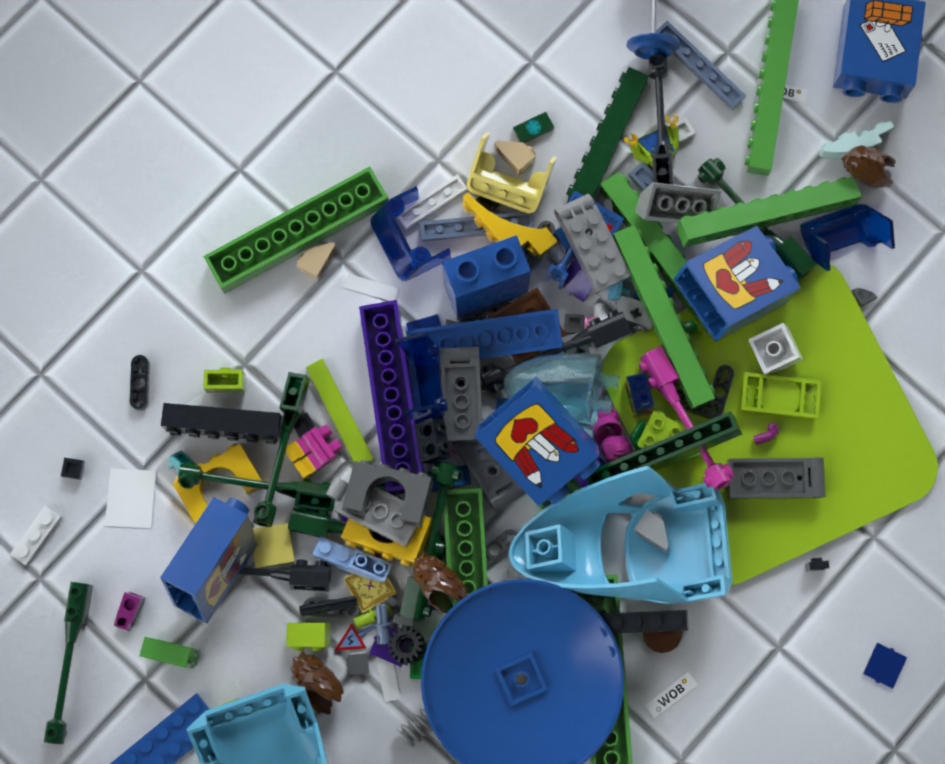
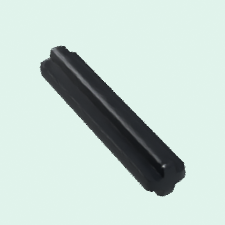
(327, 606)

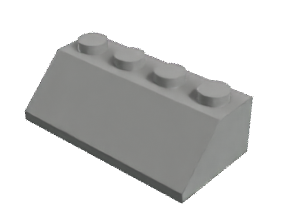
(672, 202)

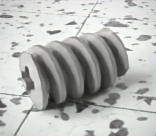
(415, 728)

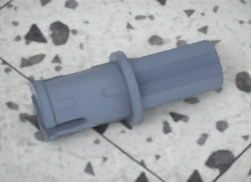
(382, 624)

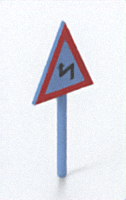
(352, 640)

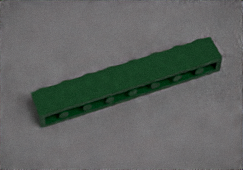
(609, 133)
(673, 448)

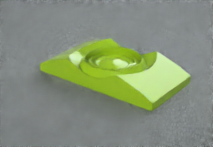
(781, 396)

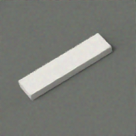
(432, 202)

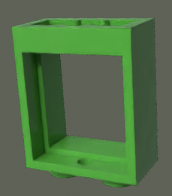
(169, 652)

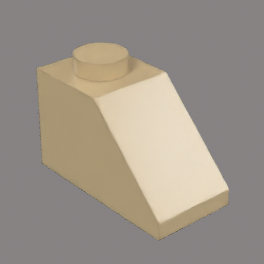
(516, 155)
(316, 260)

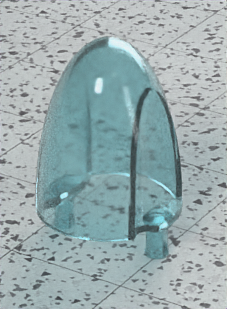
(571, 378)

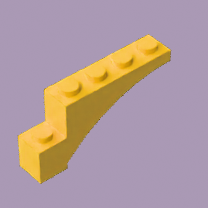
(497, 229)

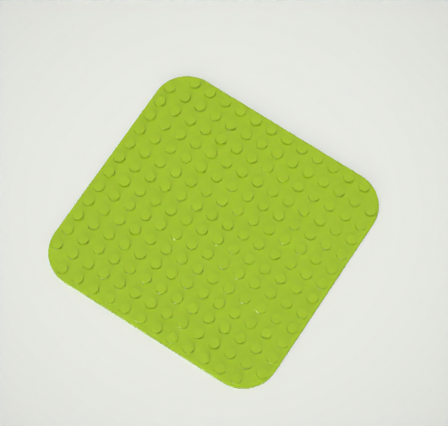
(864, 430)

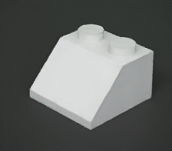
(775, 349)

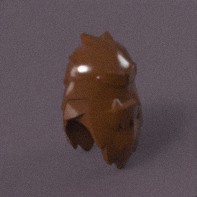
(868, 166)
(438, 582)
(318, 682)

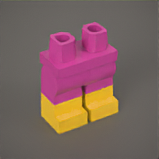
(312, 452)

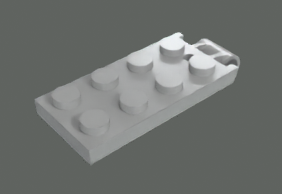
(381, 513)

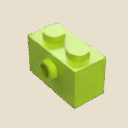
(224, 381)
(308, 636)

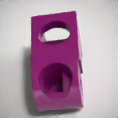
(128, 610)

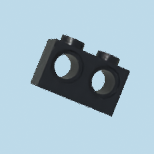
(432, 441)

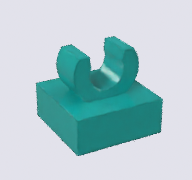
(176, 459)

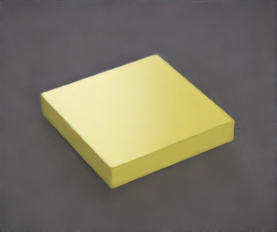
(273, 546)

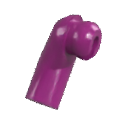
(772, 432)

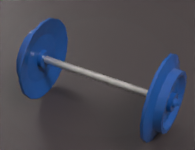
(653, 43)

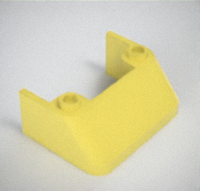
(504, 188)

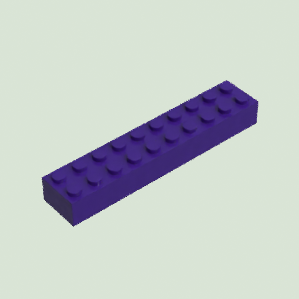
(390, 389)

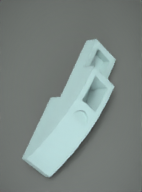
(848, 141)

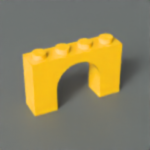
(233, 460)
(358, 535)

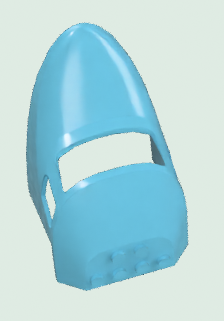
(566, 538)
(260, 729)

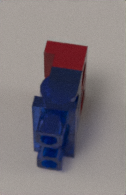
(639, 394)

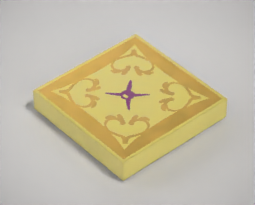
(369, 591)

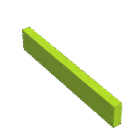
(339, 412)

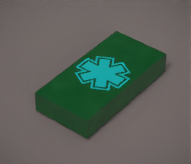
(533, 128)

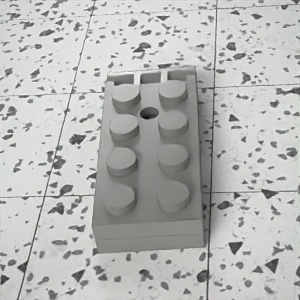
(595, 253)

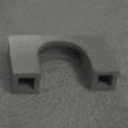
(368, 476)

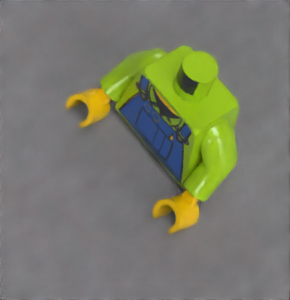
(646, 146)

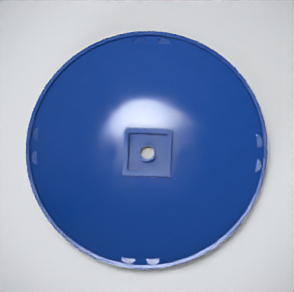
(531, 630)

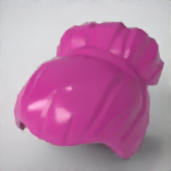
(606, 425)
(615, 447)

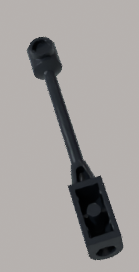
(663, 159)
(598, 332)
(300, 575)

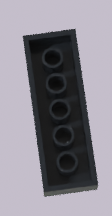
(222, 422)

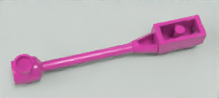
(664, 379)

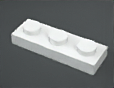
(35, 535)

